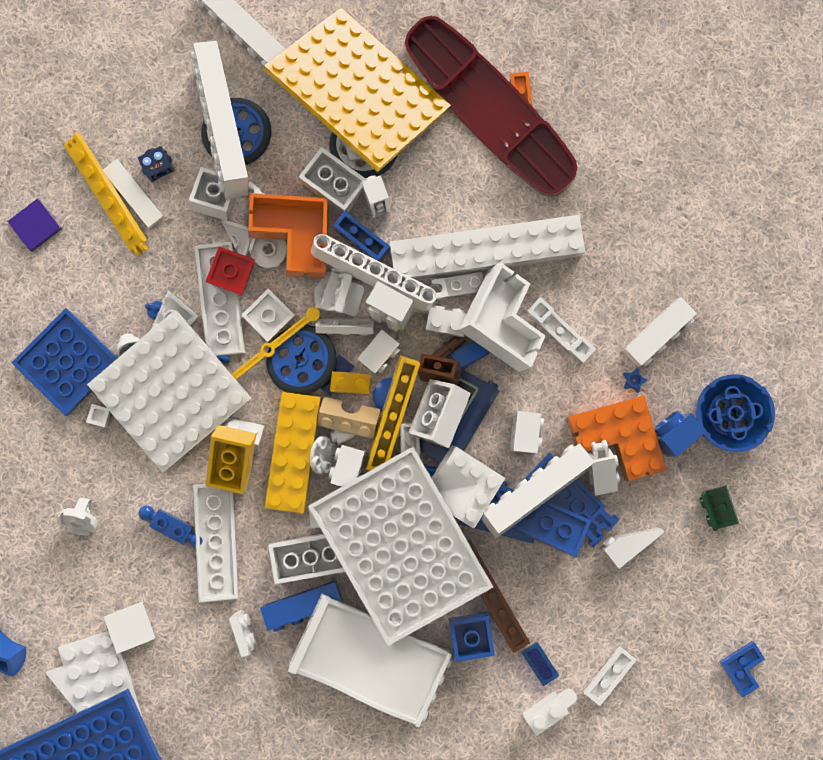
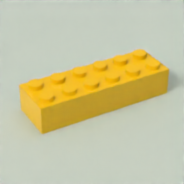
(291, 453)

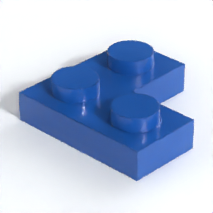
(738, 666)

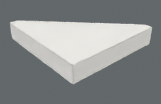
(238, 236)

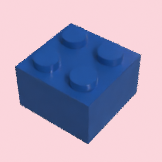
(471, 636)

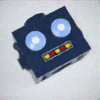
(156, 163)

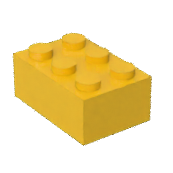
(230, 459)

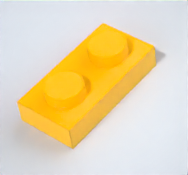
(350, 382)

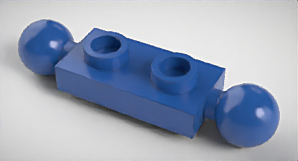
(169, 525)

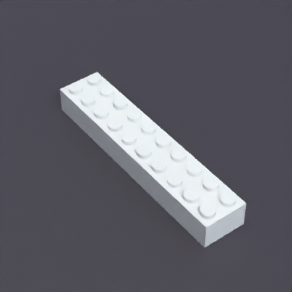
(486, 247)

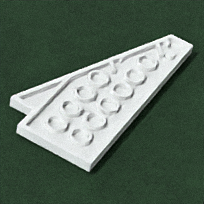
(91, 671)

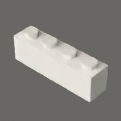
(662, 329)

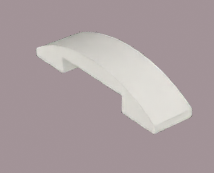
(560, 330)

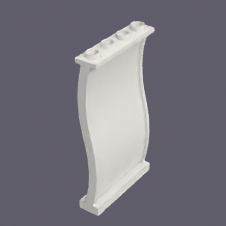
(351, 655)

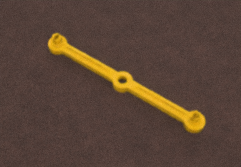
(312, 314)

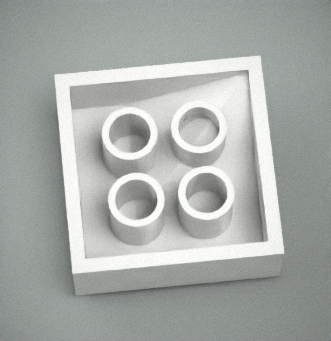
(466, 485)

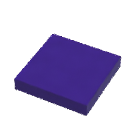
(34, 225)

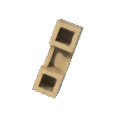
(360, 423)

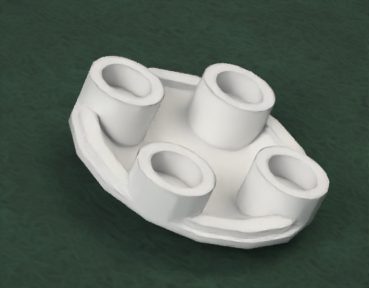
(322, 454)

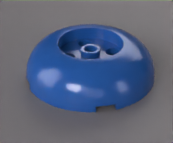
(756, 410)

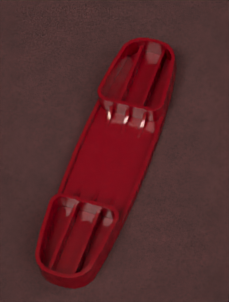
(491, 106)

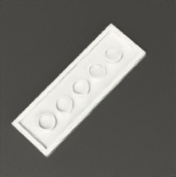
(219, 307)
(217, 552)

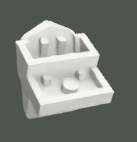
(338, 294)

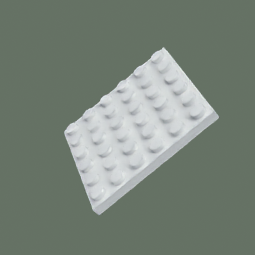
(169, 391)

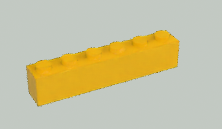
(392, 412)

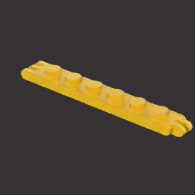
(106, 194)

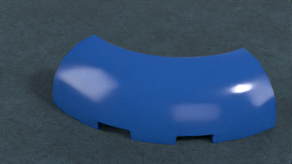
(11, 655)

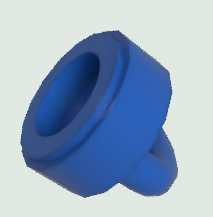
(153, 309)

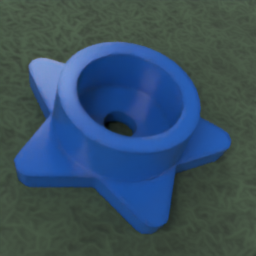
(634, 375)

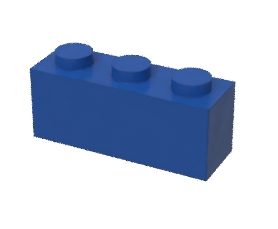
(361, 237)

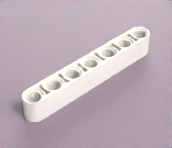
(368, 264)

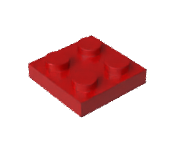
(230, 271)

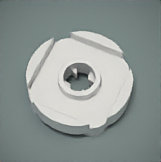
(270, 260)

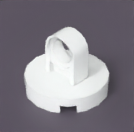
(78, 519)

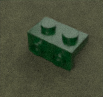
(719, 508)

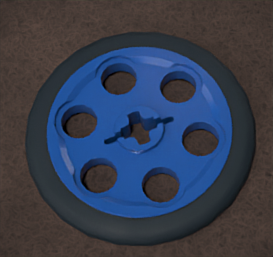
(256, 116)
(316, 378)

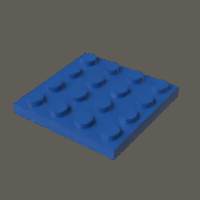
(64, 361)

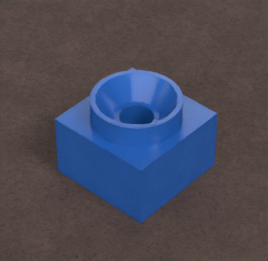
(678, 433)

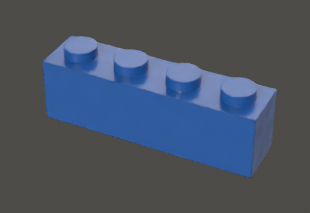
(297, 606)

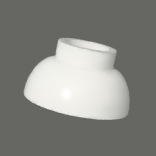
(125, 342)

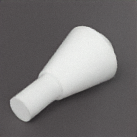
(340, 437)

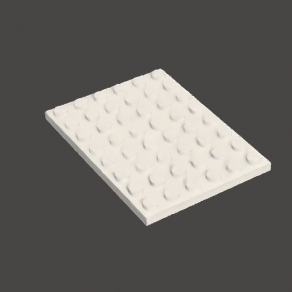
(400, 546)

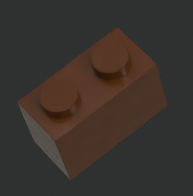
(439, 369)

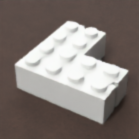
(494, 320)

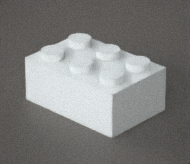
(333, 180)
(439, 413)

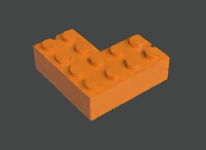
(292, 220)
(627, 428)

